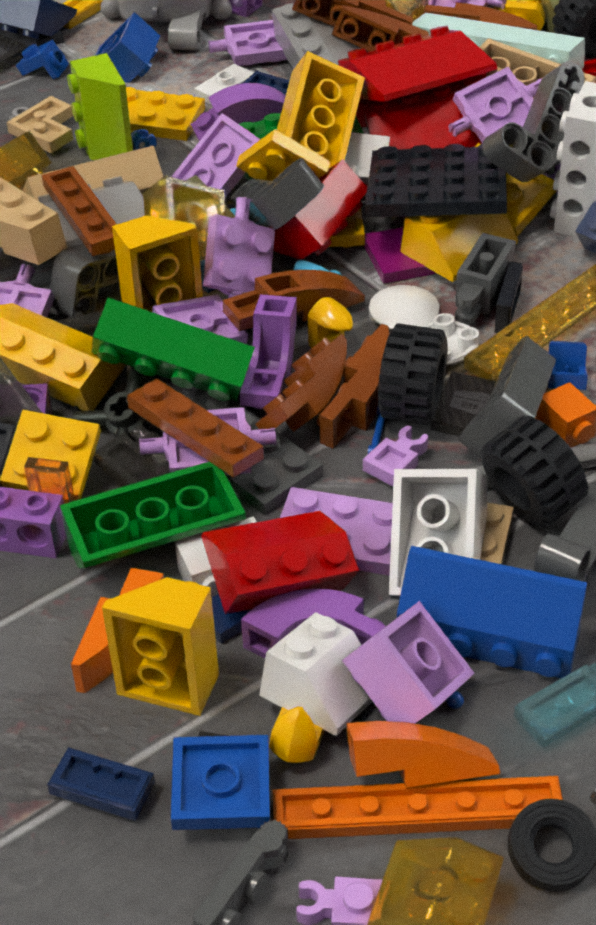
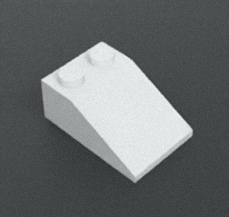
(436, 512)

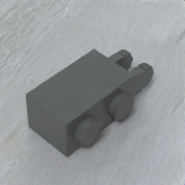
(482, 277)

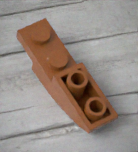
(329, 10)
(481, 13)
(370, 28)
(305, 284)
(309, 386)
(358, 396)

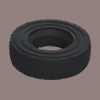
(531, 866)

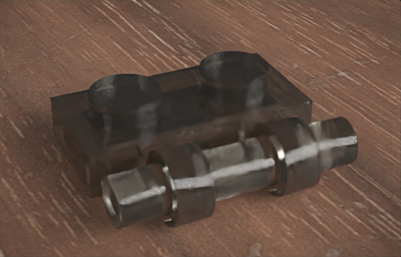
(124, 462)

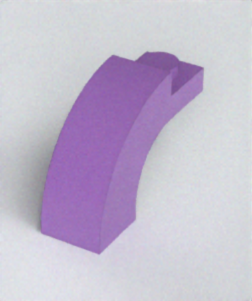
(240, 103)
(273, 351)
(283, 613)

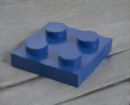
(220, 782)

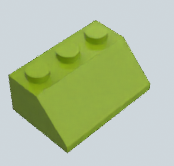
(100, 107)

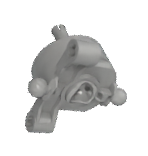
(183, 15)

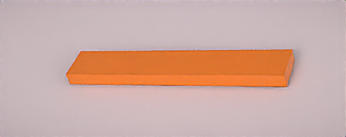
(403, 810)

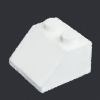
(310, 673)

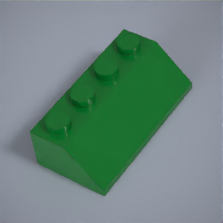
(171, 350)
(149, 514)

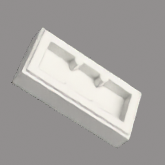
(228, 77)

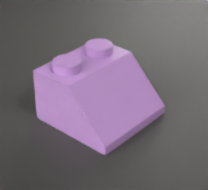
(408, 667)

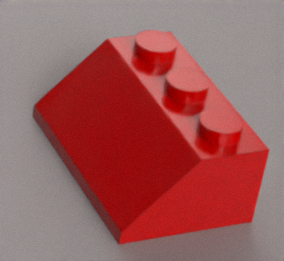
(323, 215)
(277, 558)

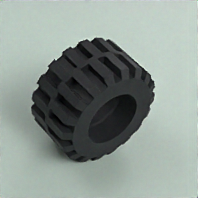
(578, 20)
(412, 373)
(534, 471)

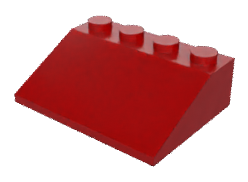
(417, 63)
(421, 117)

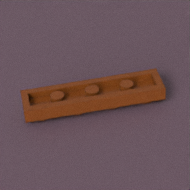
(81, 209)
(196, 427)

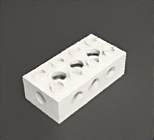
(578, 162)

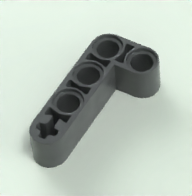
(533, 148)
(280, 200)
(78, 278)
(514, 394)
(574, 551)

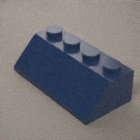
(34, 16)

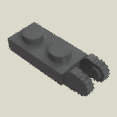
(245, 876)

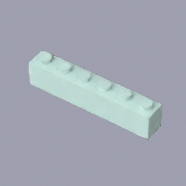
(544, 44)

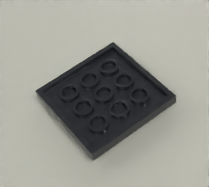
(434, 182)

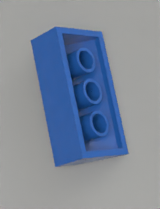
(498, 610)

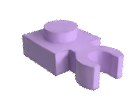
(395, 455)
(345, 904)

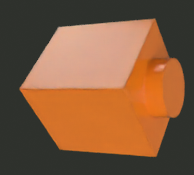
(568, 414)

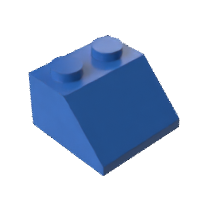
(131, 47)

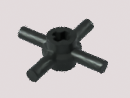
(116, 413)

